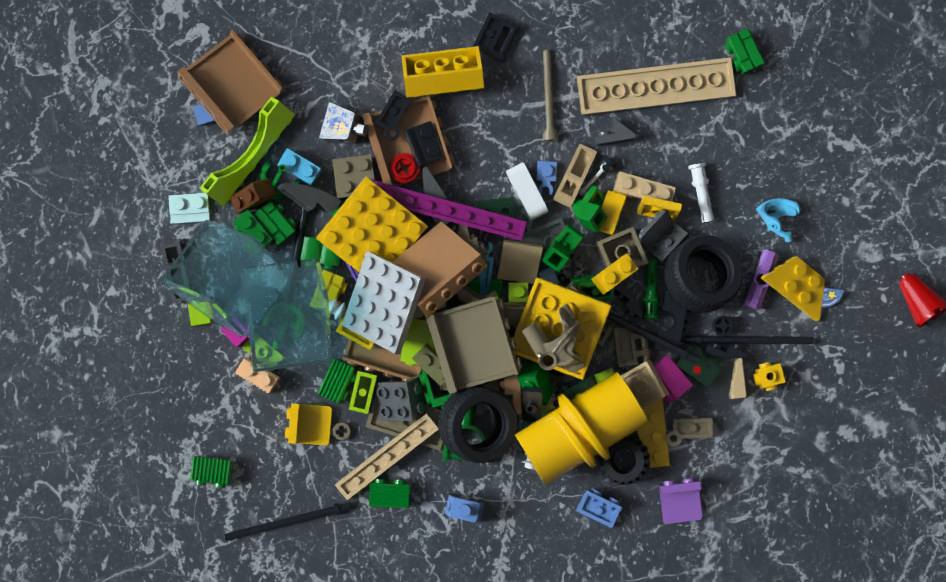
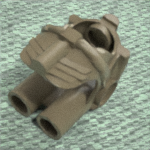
(559, 347)

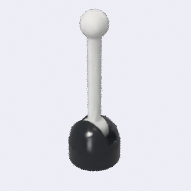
(606, 165)

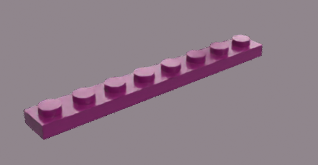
(456, 212)

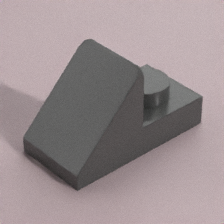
(620, 134)

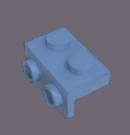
(599, 508)

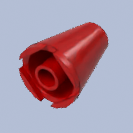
(921, 299)

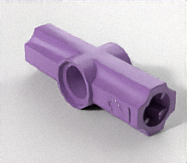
(756, 291)

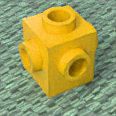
(775, 372)

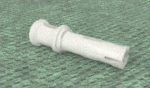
(700, 182)

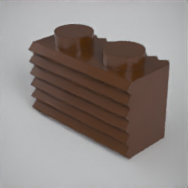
(252, 196)

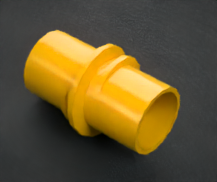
(582, 428)

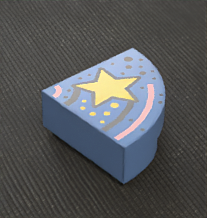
(831, 296)

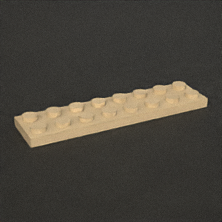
(656, 86)

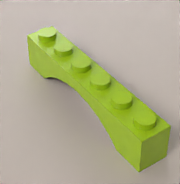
(272, 121)

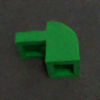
(589, 210)
(561, 247)

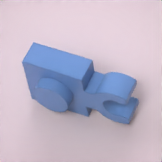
(546, 173)

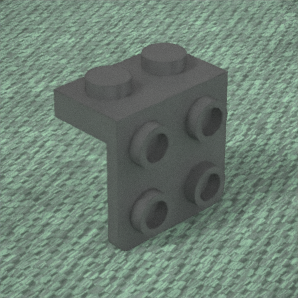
(662, 236)
(400, 400)

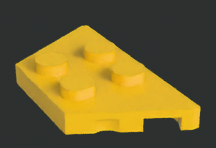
(799, 285)

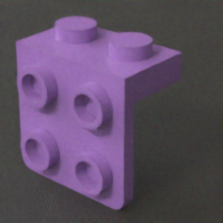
(680, 500)

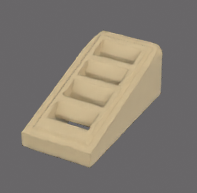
(738, 385)

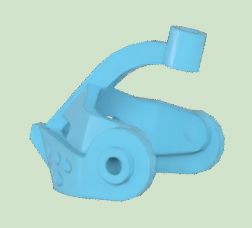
(782, 207)

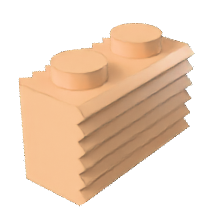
(263, 379)

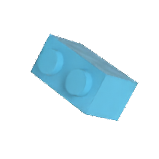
(300, 167)

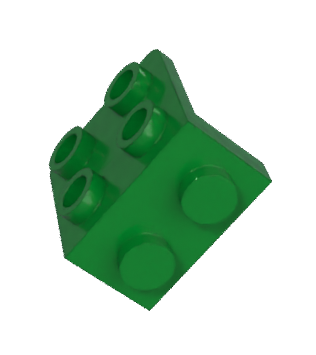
(439, 401)

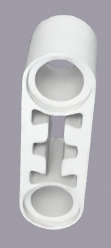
(527, 191)

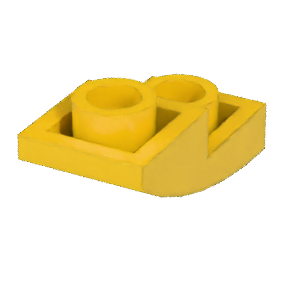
(612, 208)

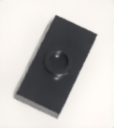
(532, 403)

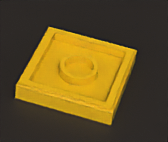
(651, 206)

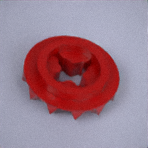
(395, 168)

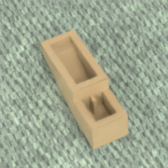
(575, 175)

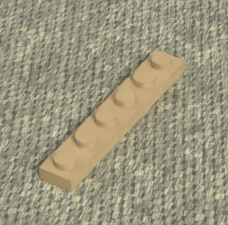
(387, 456)

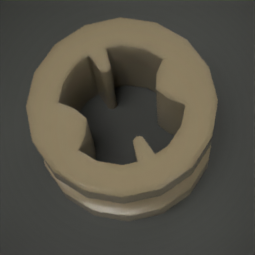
(336, 427)

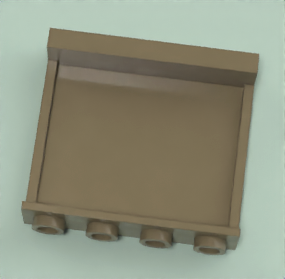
(474, 343)

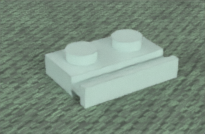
(189, 208)

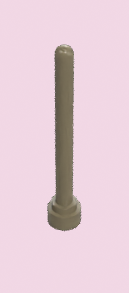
(550, 133)

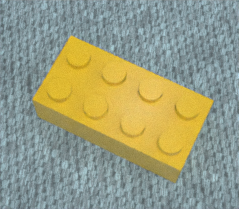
(442, 71)

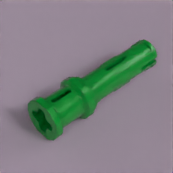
(651, 291)

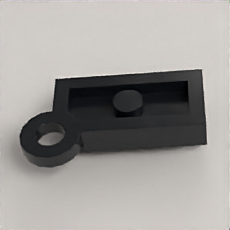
(393, 113)

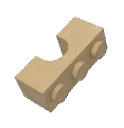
(638, 187)

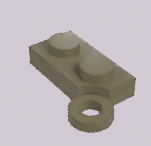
(690, 429)

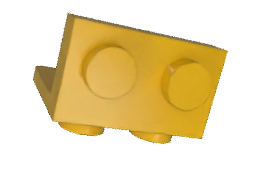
(308, 424)

